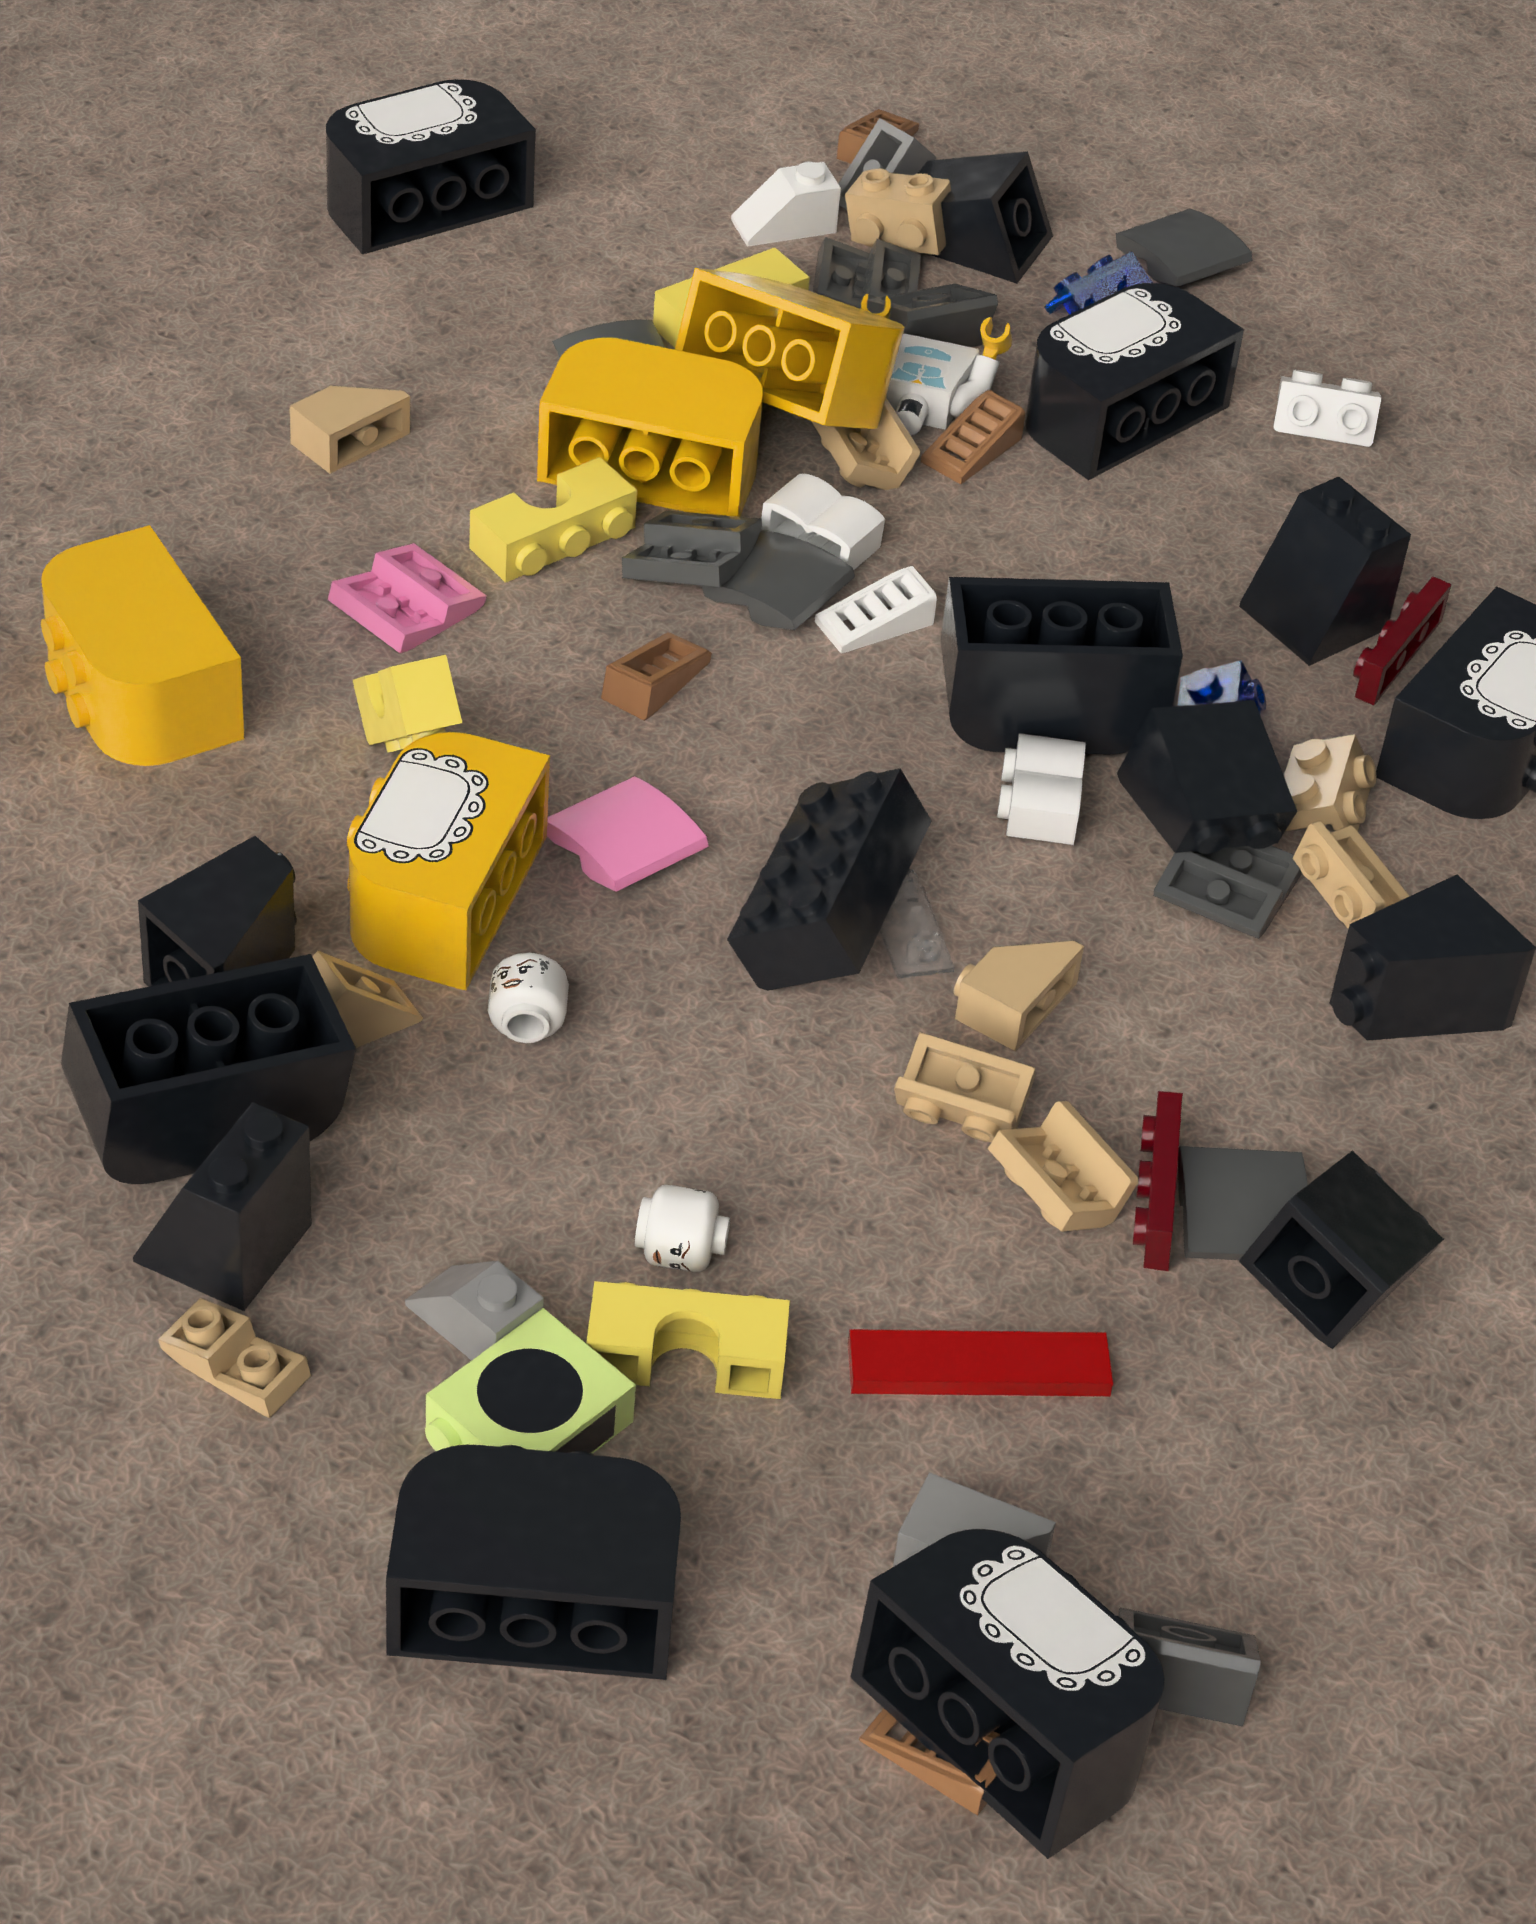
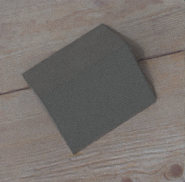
(941, 313)
(1204, 1667)

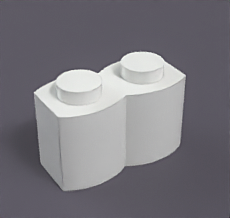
(820, 515)
(1044, 788)

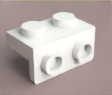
(1327, 410)

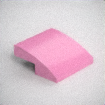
(406, 597)
(626, 833)

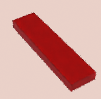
(979, 1363)

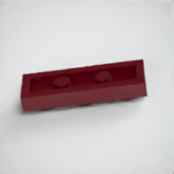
(1400, 640)
(1158, 1181)

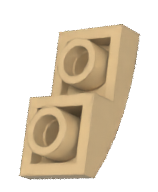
(227, 1354)

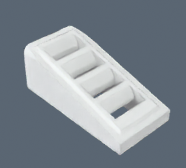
(904, 591)

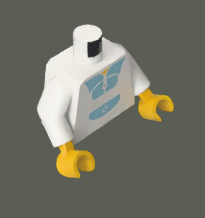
(940, 378)

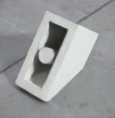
(790, 206)

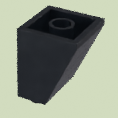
(992, 213)
(1328, 573)
(1208, 777)
(220, 916)
(1431, 967)
(237, 1211)
(1340, 1249)

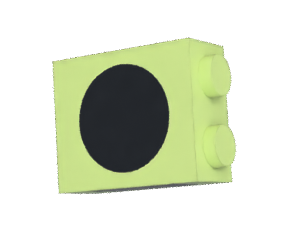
(532, 1392)

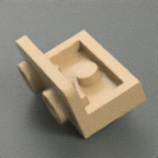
(898, 210)
(872, 456)
(1329, 782)
(1346, 872)
(963, 1087)
(1066, 1170)

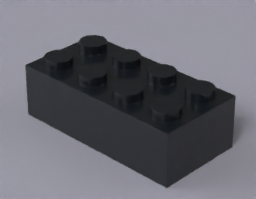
(830, 880)

